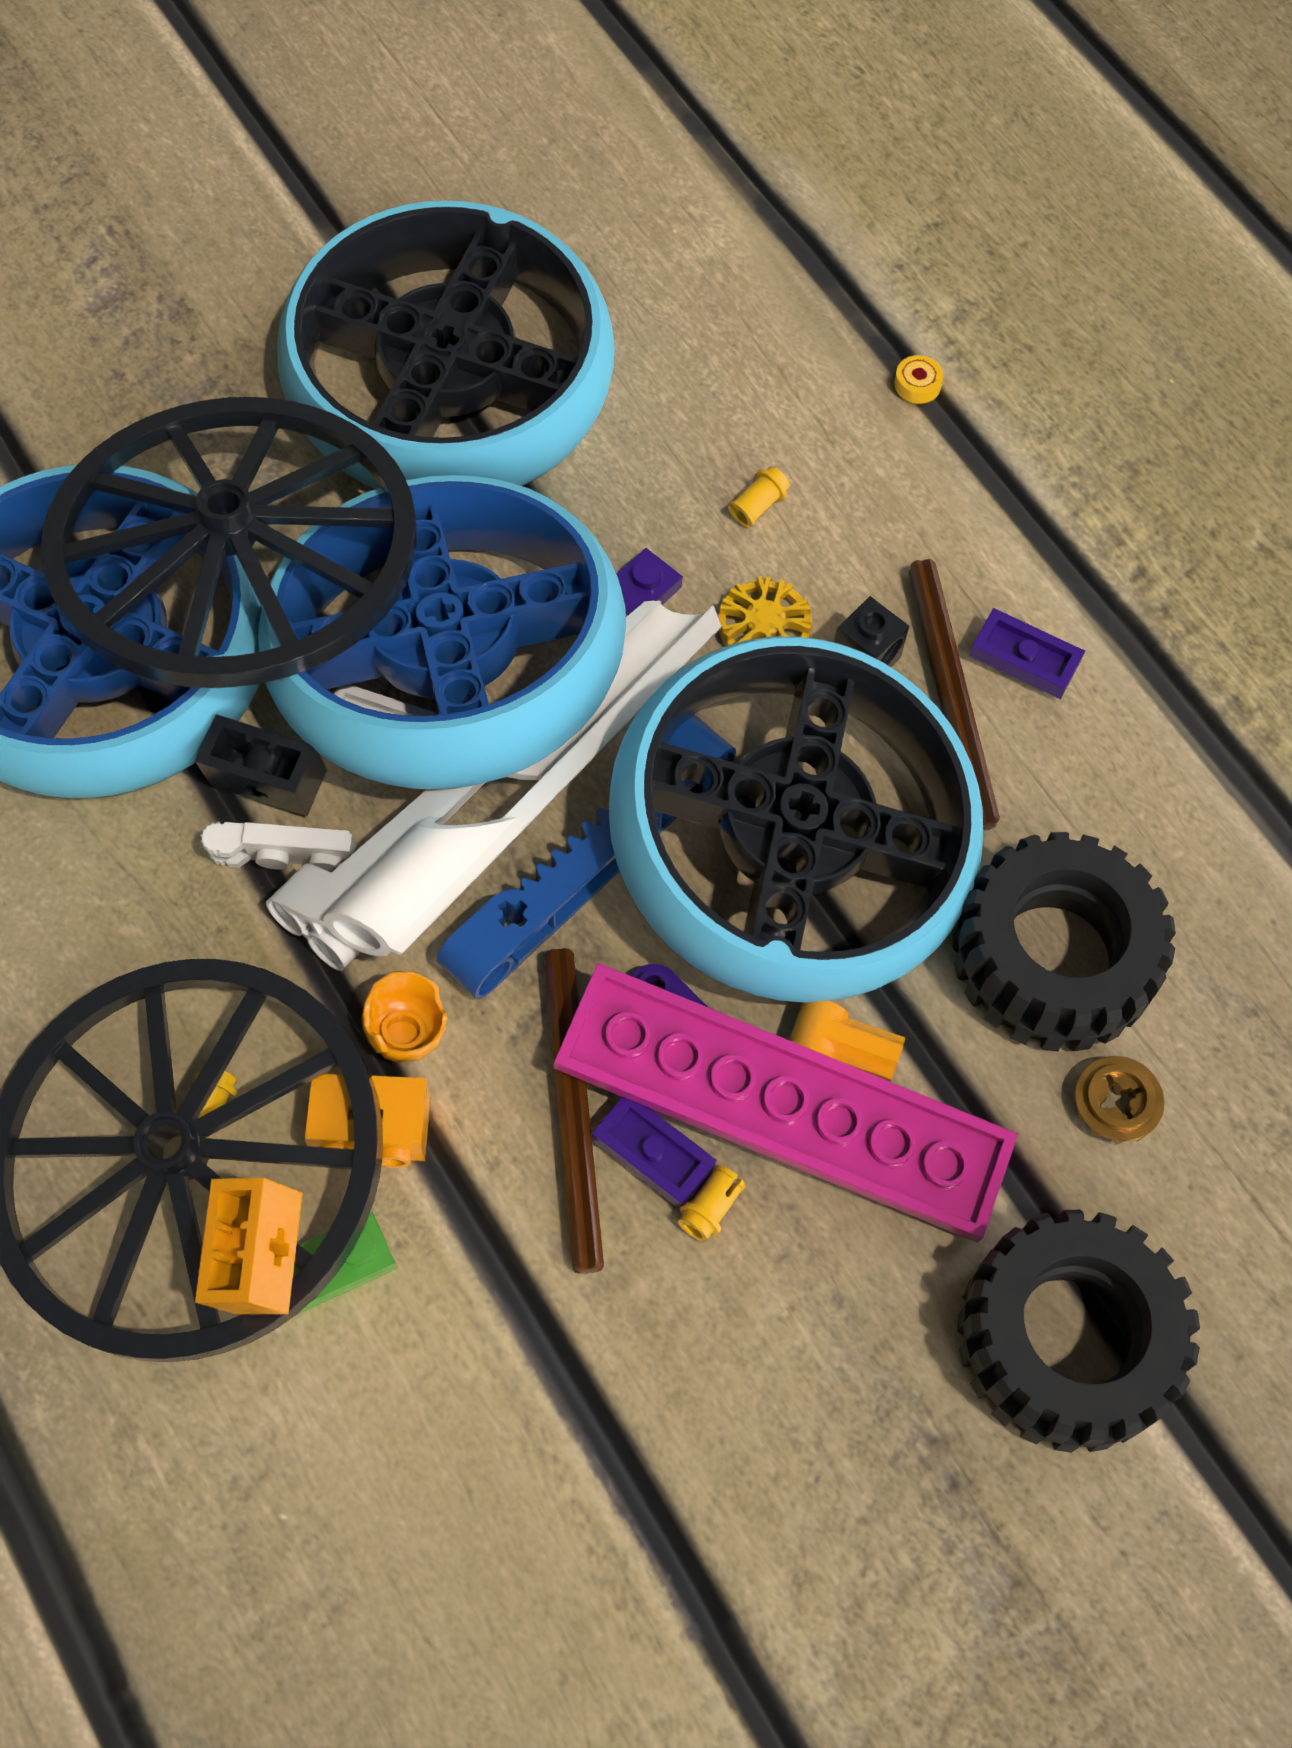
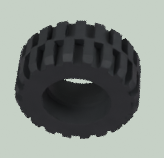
(1095, 887)
(1135, 1286)

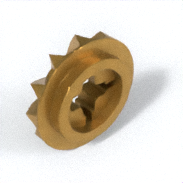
(1124, 1077)

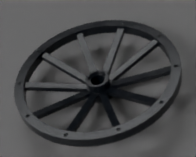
(229, 524)
(191, 1158)

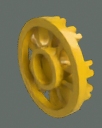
(763, 616)

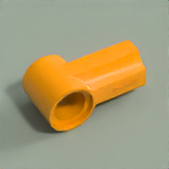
(832, 1032)

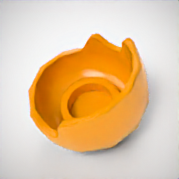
(404, 1016)

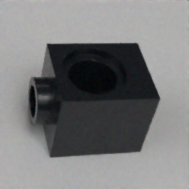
(874, 632)

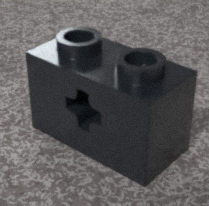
(261, 765)

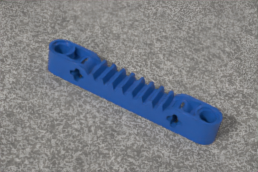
(487, 952)

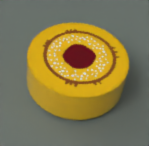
(918, 379)

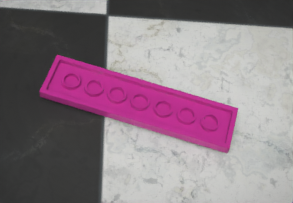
(787, 1102)

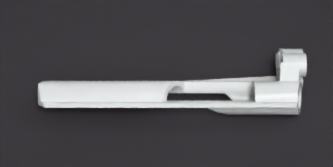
(420, 866)

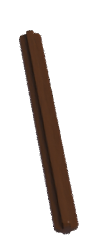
(949, 676)
(574, 1121)

